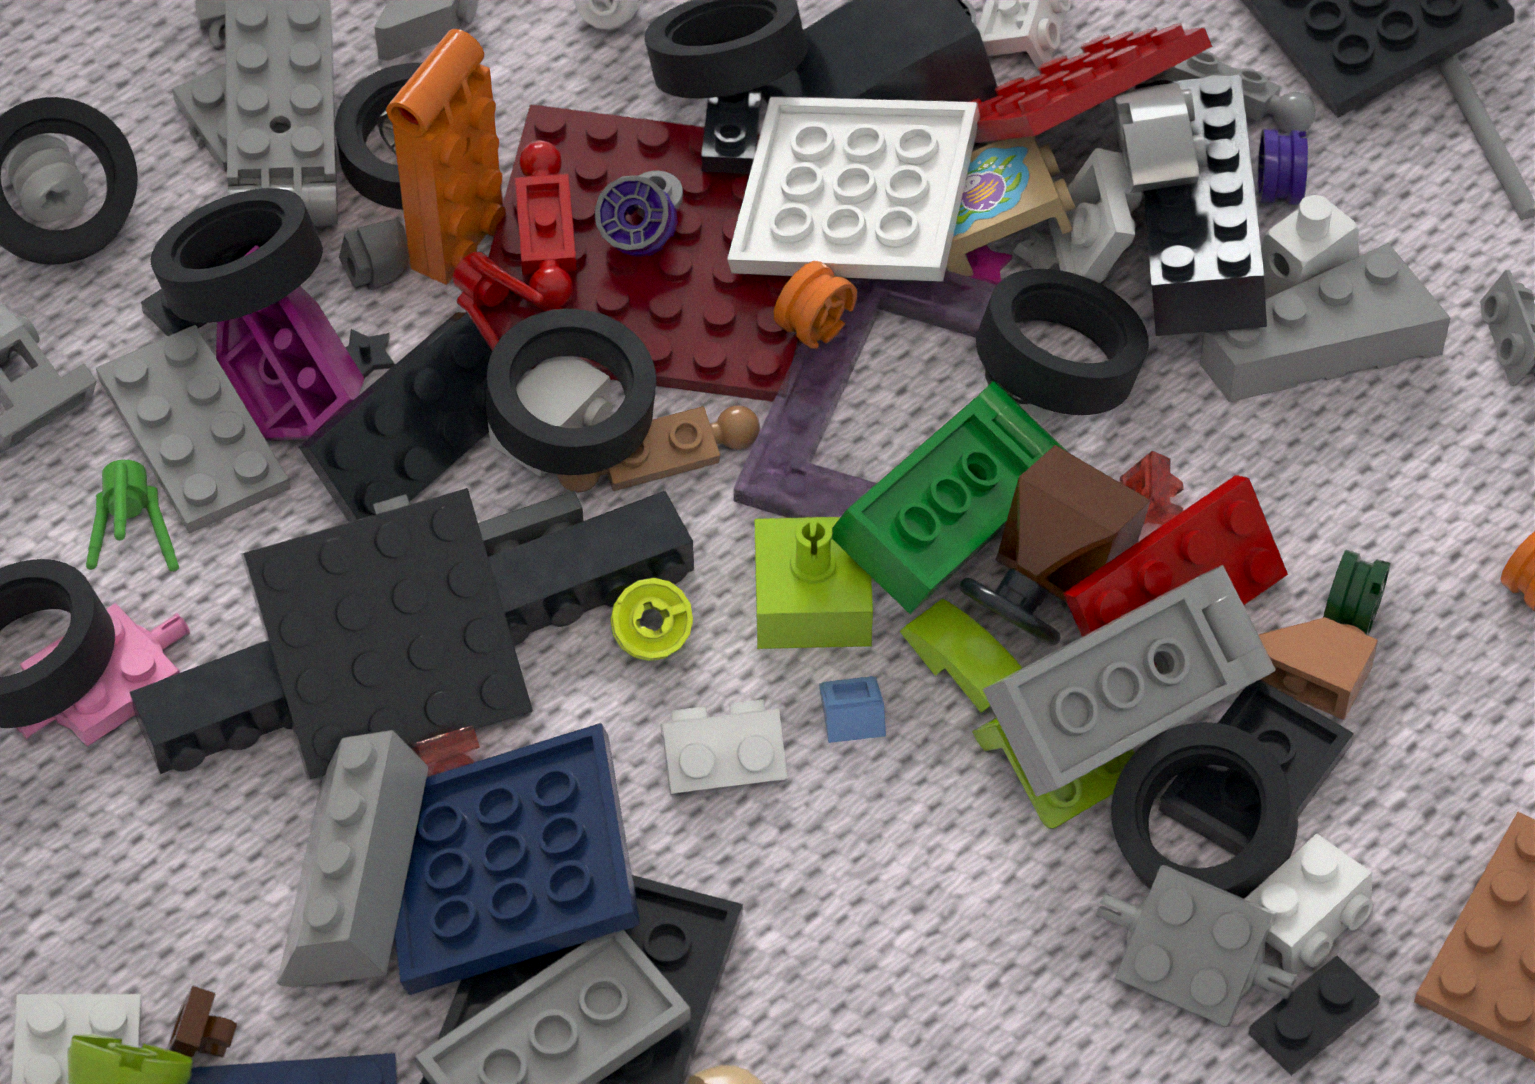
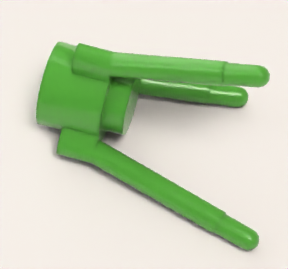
(125, 496)

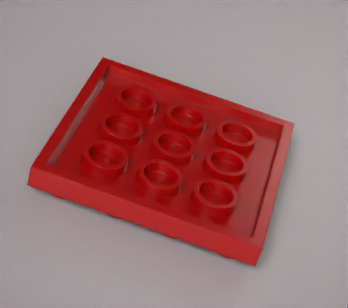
(1084, 81)

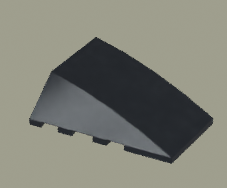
(891, 54)

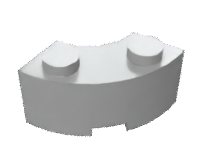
(1158, 137)

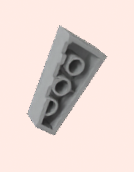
(1330, 325)

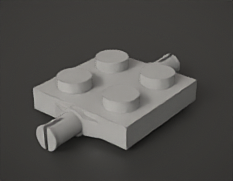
(1195, 945)

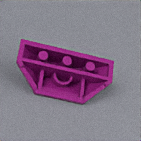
(288, 366)

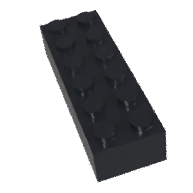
(1207, 232)

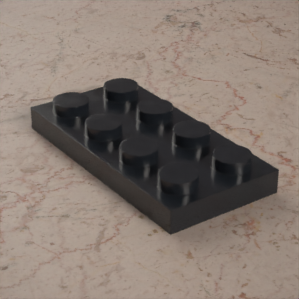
(406, 422)

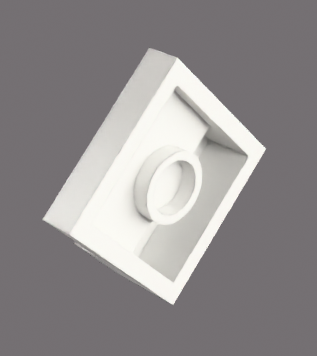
(1100, 217)

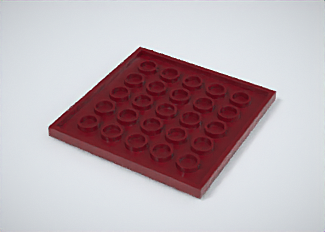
(683, 302)

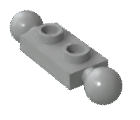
(1260, 96)

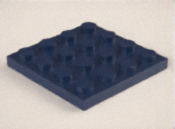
(515, 861)

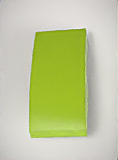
(959, 644)

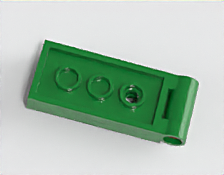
(943, 498)

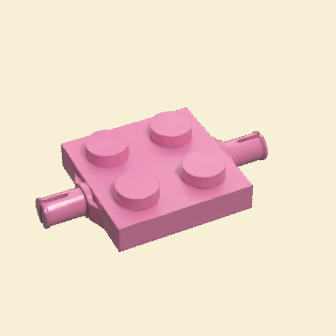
(133, 664)

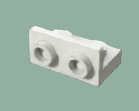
(1023, 26)

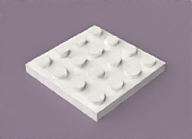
(855, 187)

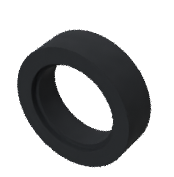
(724, 46)
(354, 122)
(115, 155)
(250, 281)
(578, 335)
(1048, 379)
(78, 658)
(1192, 747)

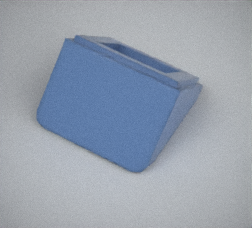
(853, 709)

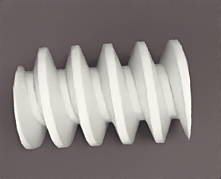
(46, 178)

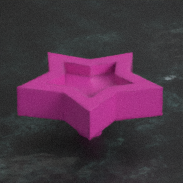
(987, 264)

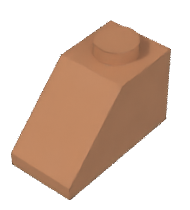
(1320, 663)

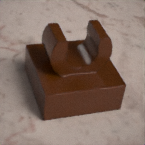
(197, 1030)

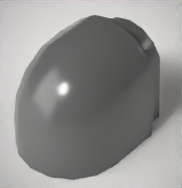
(375, 254)

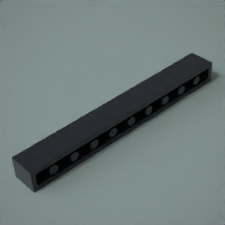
(538, 584)

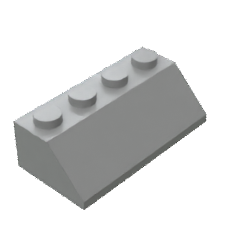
(355, 862)

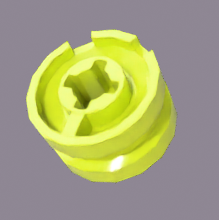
(644, 642)

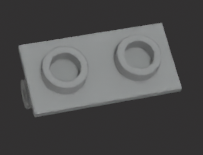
(1511, 320)

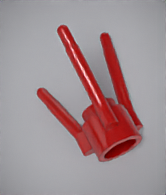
(488, 284)

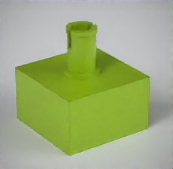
(808, 587)

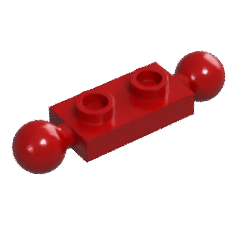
(545, 223)

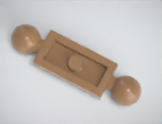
(676, 446)

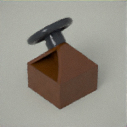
(1057, 533)

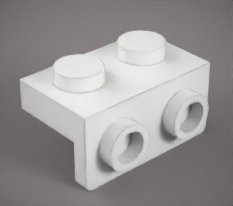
(723, 748)
(1314, 901)

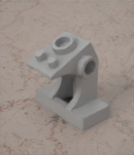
(40, 393)

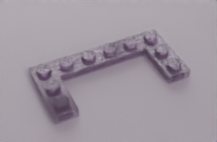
(779, 467)

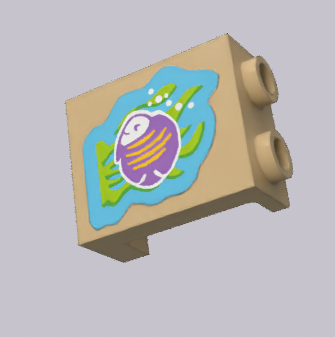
(1007, 192)

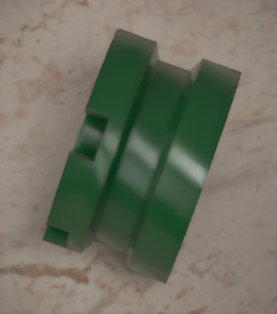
(1357, 591)

